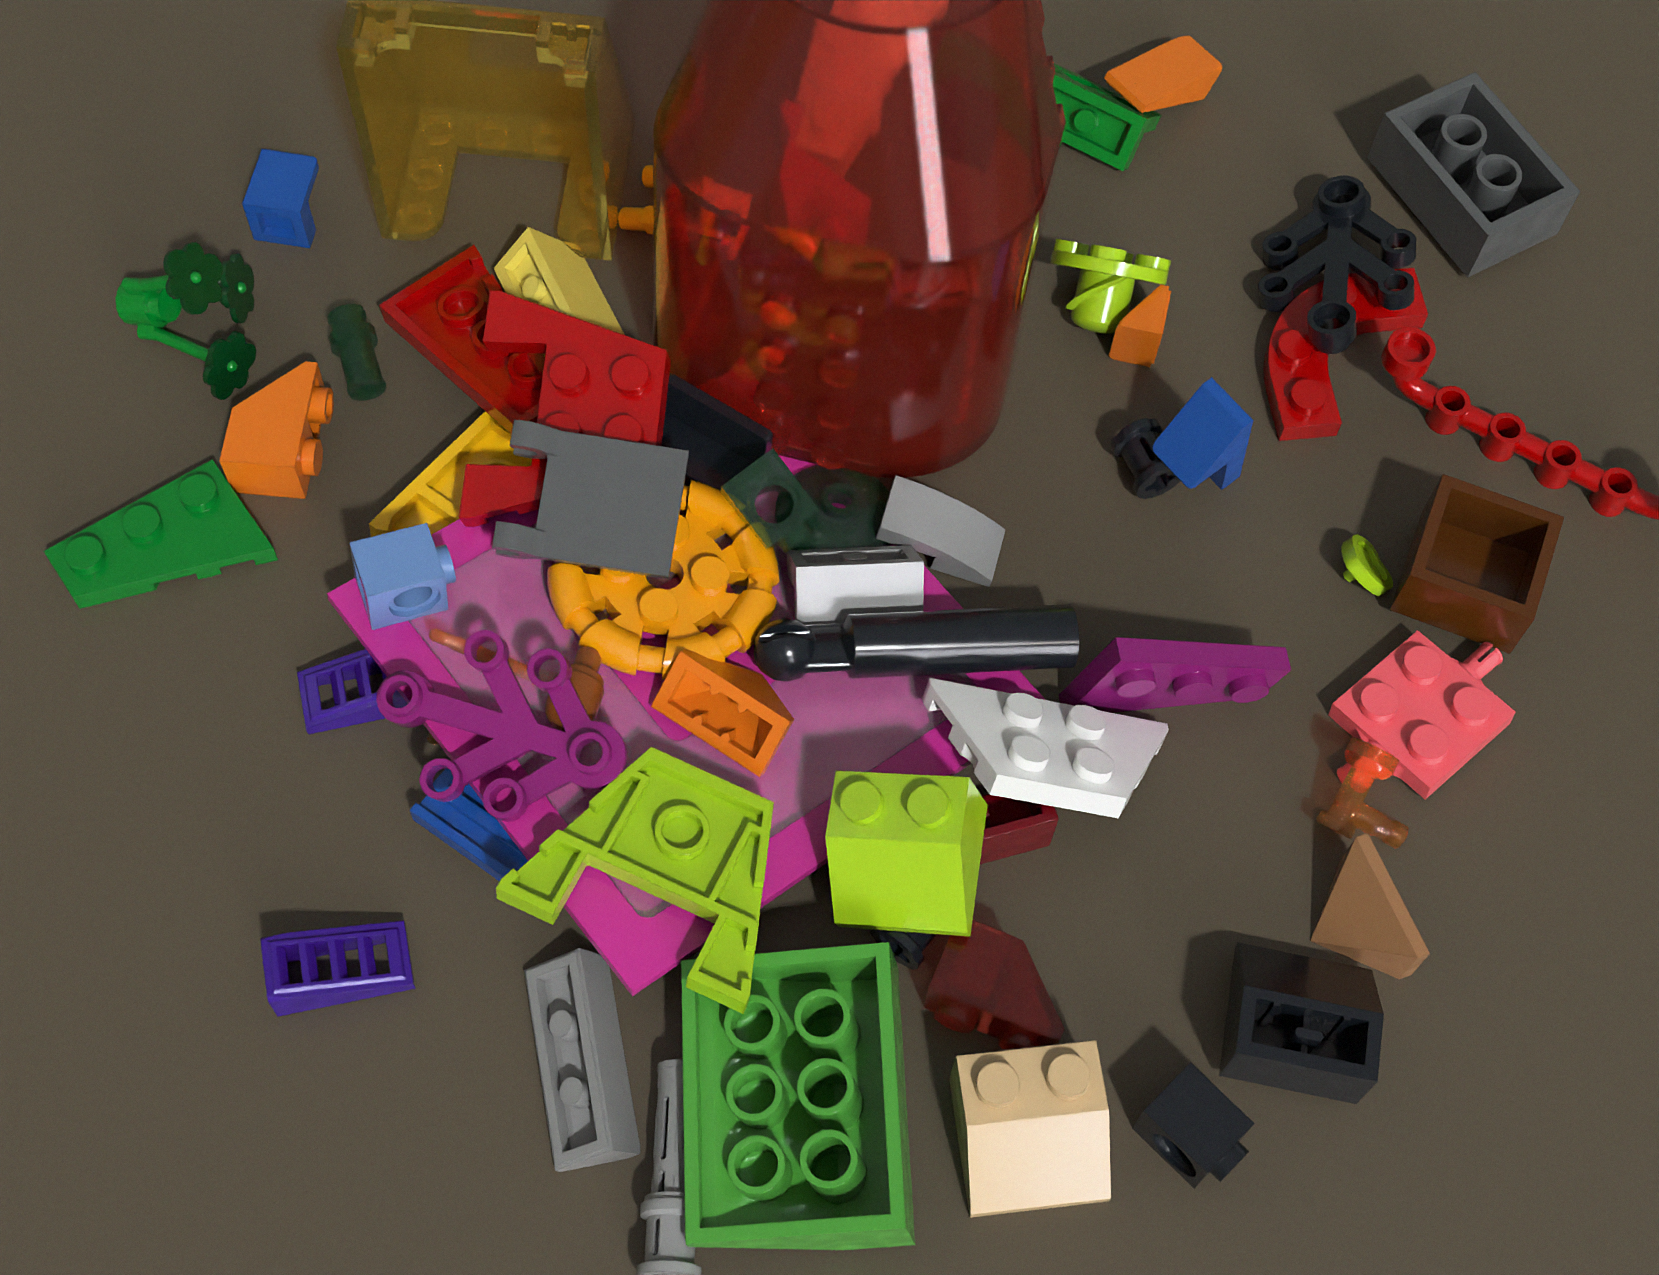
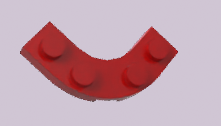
(1298, 372)

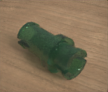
(355, 343)

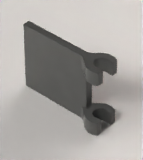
(599, 502)

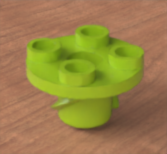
(1105, 281)

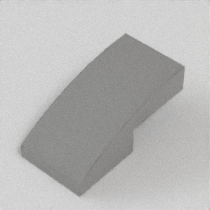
(940, 526)

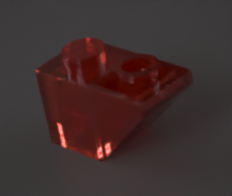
(993, 988)

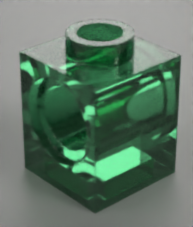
(768, 475)

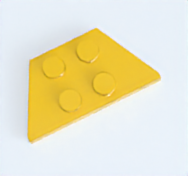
(437, 491)

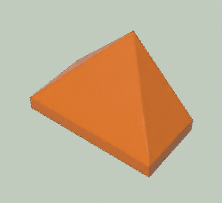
(725, 708)

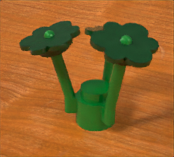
(191, 284)

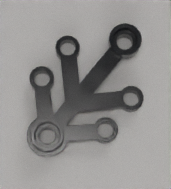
(1338, 207)

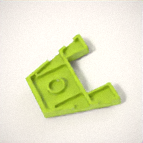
(678, 840)

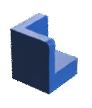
(279, 198)

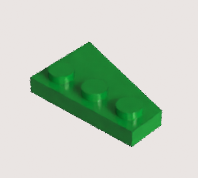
(166, 535)

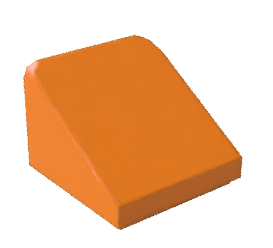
(1141, 330)

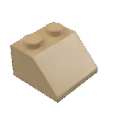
(1032, 1128)

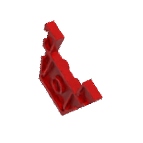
(590, 386)

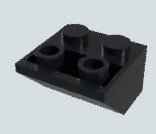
(1302, 1024)

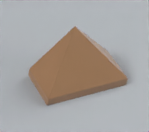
(1367, 915)

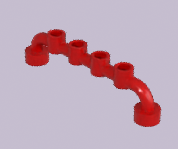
(1409, 358)

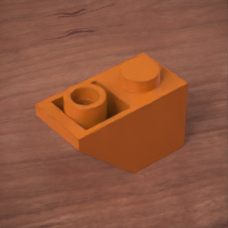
(275, 435)

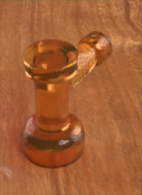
(1348, 809)

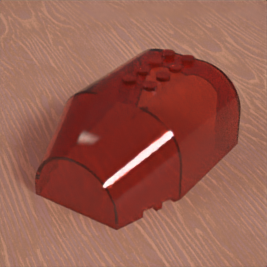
(855, 219)

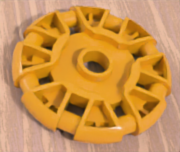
(677, 611)

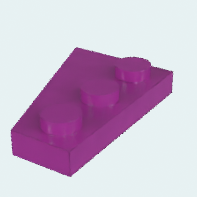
(1171, 673)

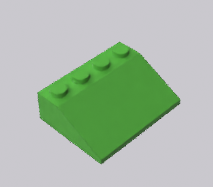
(799, 1106)

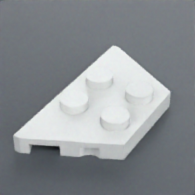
(1046, 747)

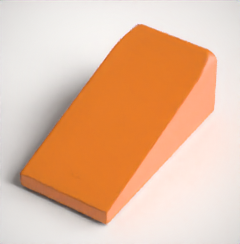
(1166, 75)

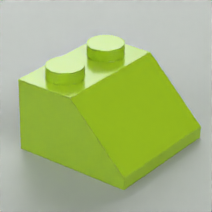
(904, 851)

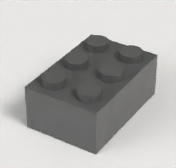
(1472, 174)

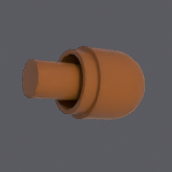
(586, 682)

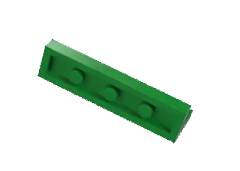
(1100, 119)

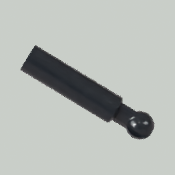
(922, 643)

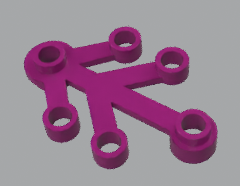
(512, 731)

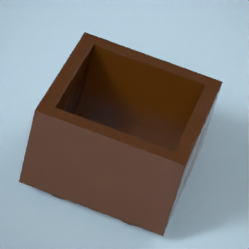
(1477, 563)

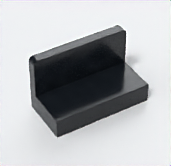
(716, 435)

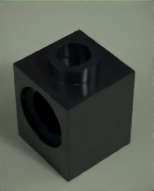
(1195, 1128)

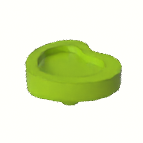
(1365, 565)

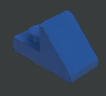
(1206, 438)

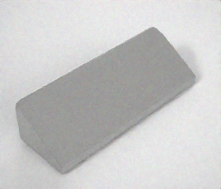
(581, 1061)

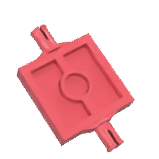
(1425, 711)

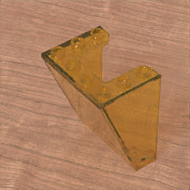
(485, 83)

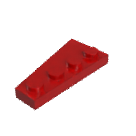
(446, 324)

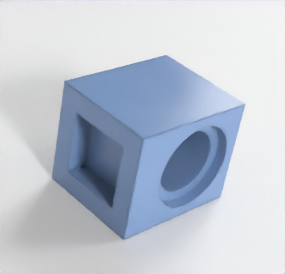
(401, 575)

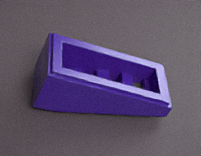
(344, 713)
(309, 944)

